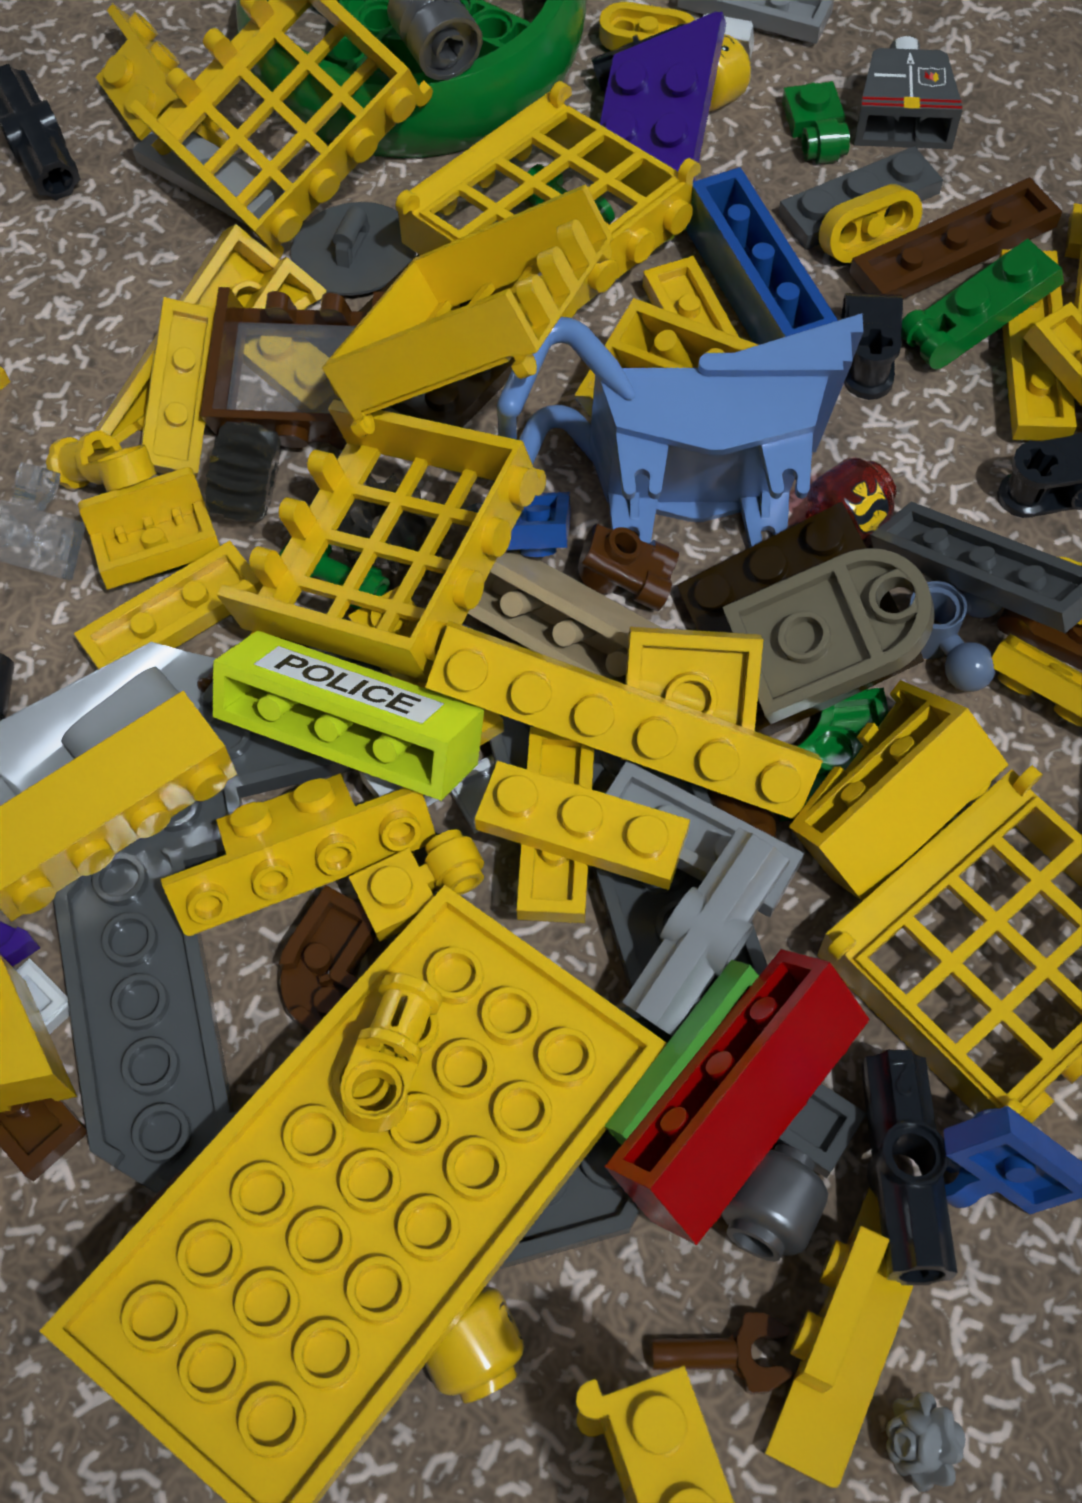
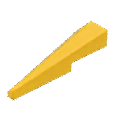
(234, 263)

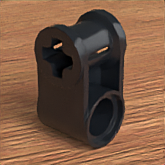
(874, 360)
(1044, 478)

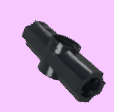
(35, 135)
(909, 1206)

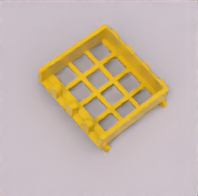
(234, 61)
(655, 190)
(423, 338)
(316, 527)
(918, 883)
(656, 1440)

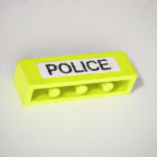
(348, 714)

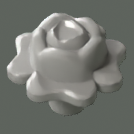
(924, 1441)

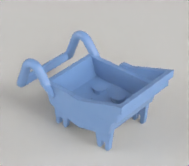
(699, 436)

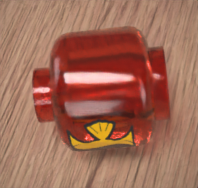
(862, 487)

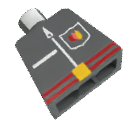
(909, 99)

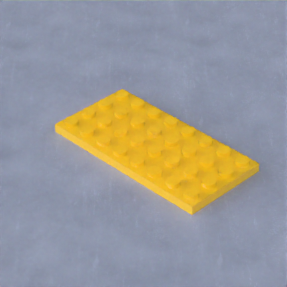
(323, 1264)

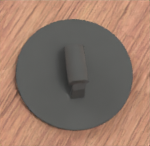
(352, 248)

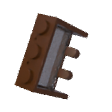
(270, 366)

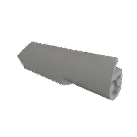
(91, 710)

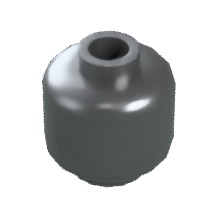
(777, 1205)

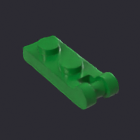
(982, 304)

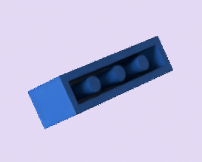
(753, 260)

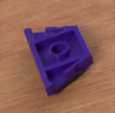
(664, 90)

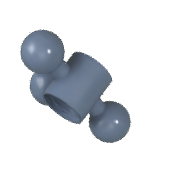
(968, 663)

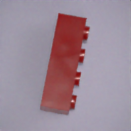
(738, 1094)

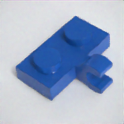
(540, 525)
(1009, 1157)

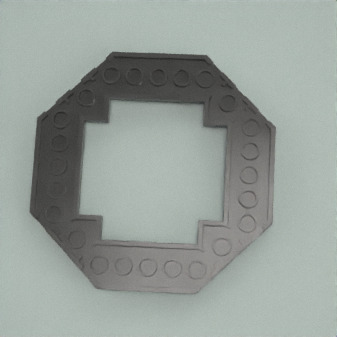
(147, 1006)

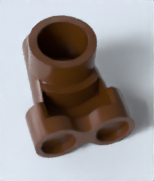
(622, 560)

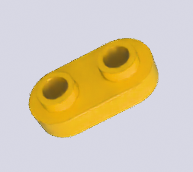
(625, 19)
(866, 222)

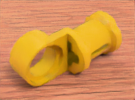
(98, 460)
(389, 1049)

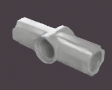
(706, 931)

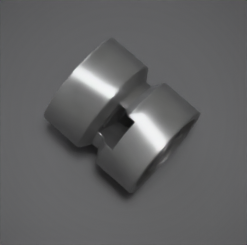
(437, 35)

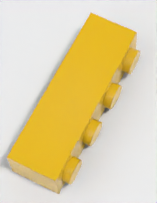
(107, 801)

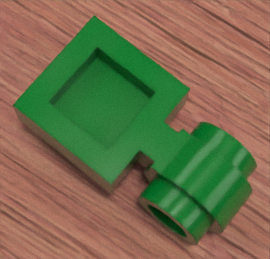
(819, 119)

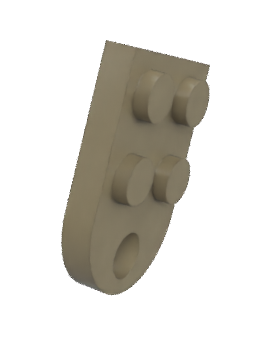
(829, 630)

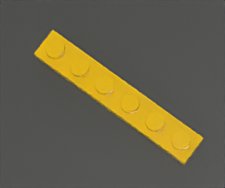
(622, 720)

